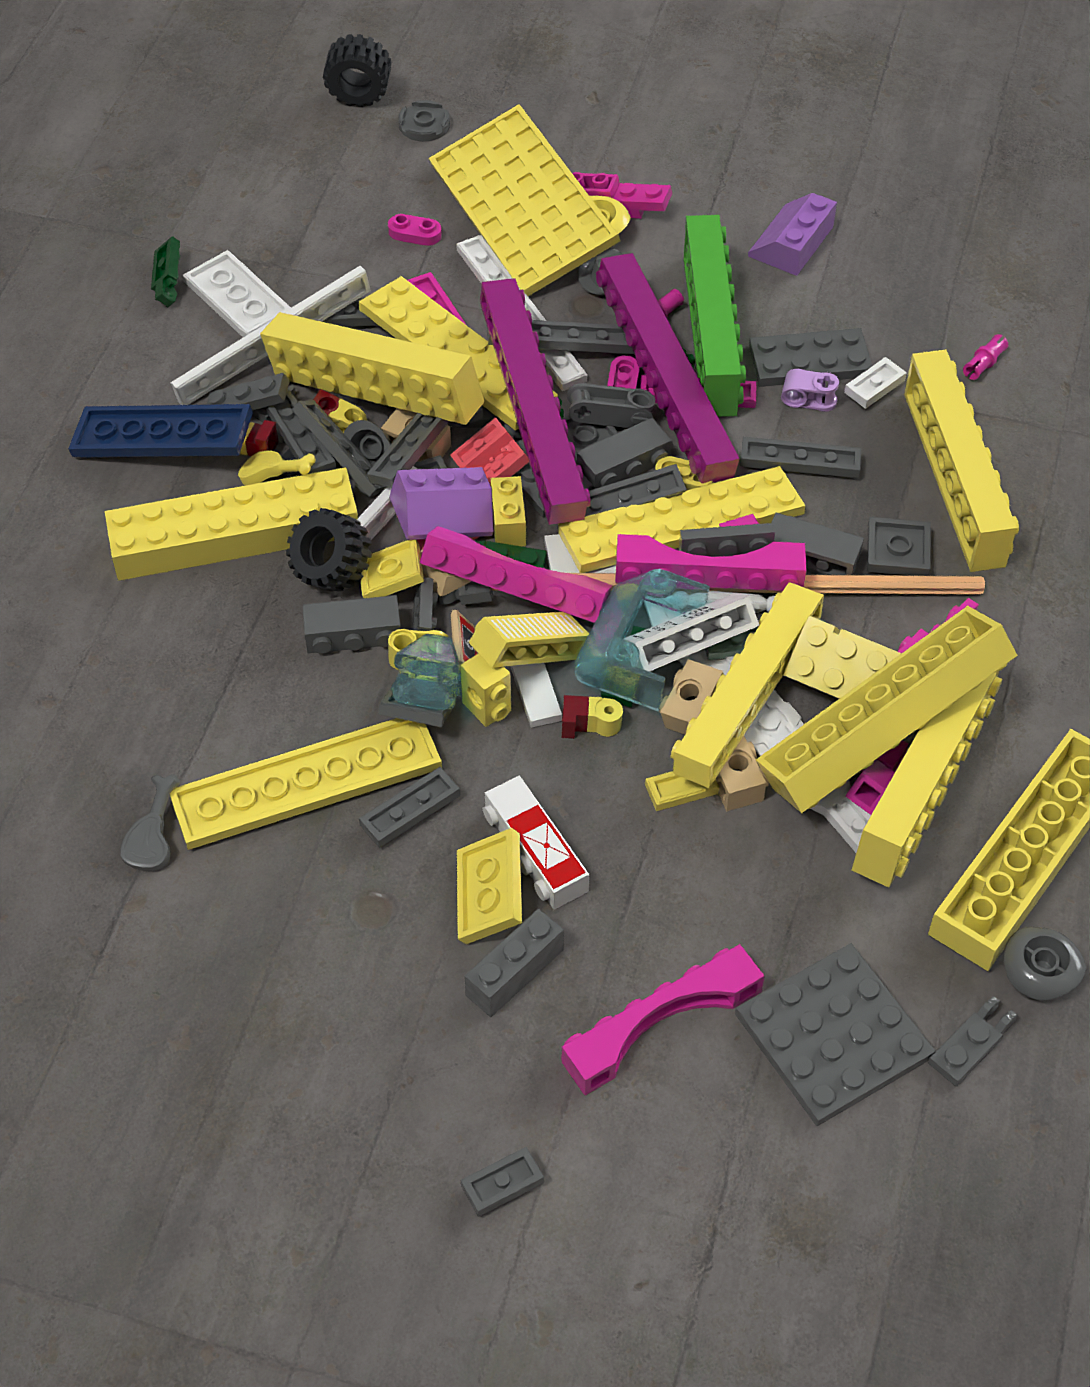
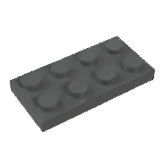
(832, 351)

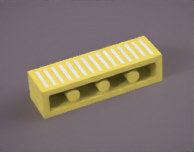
(528, 638)

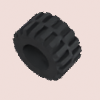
(361, 55)
(308, 548)

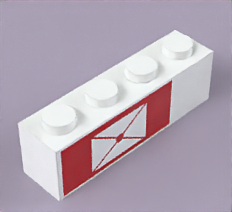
(543, 850)

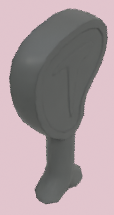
(144, 843)

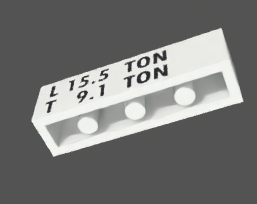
(694, 631)

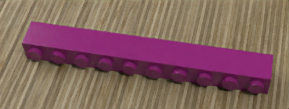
(667, 369)
(533, 402)

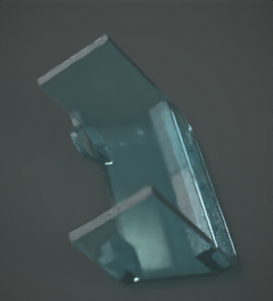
(610, 660)

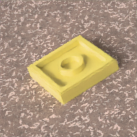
(392, 570)

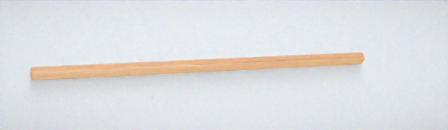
(863, 584)

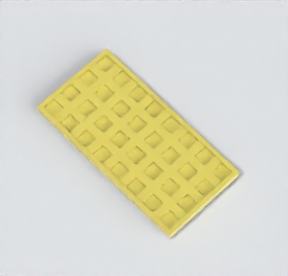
(524, 200)

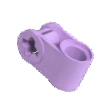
(807, 388)

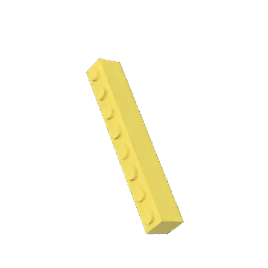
(745, 687)

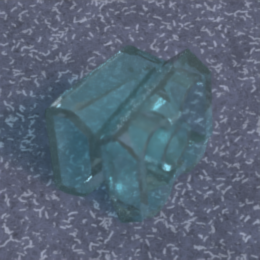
(428, 673)

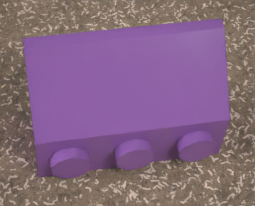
(795, 233)
(443, 498)

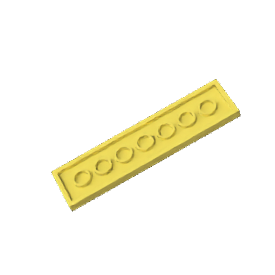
(419, 319)
(762, 493)
(303, 780)

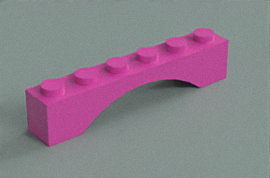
(758, 570)
(558, 590)
(720, 983)

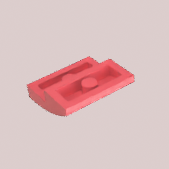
(493, 451)

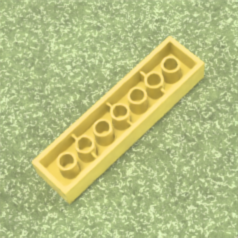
(374, 367)
(960, 461)
(220, 523)
(886, 708)
(920, 784)
(1019, 857)

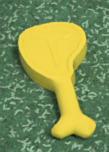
(271, 464)

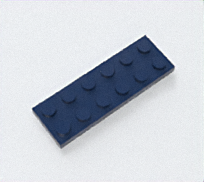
(161, 430)

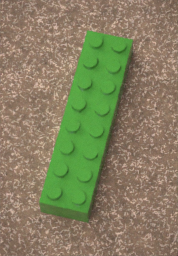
(713, 313)

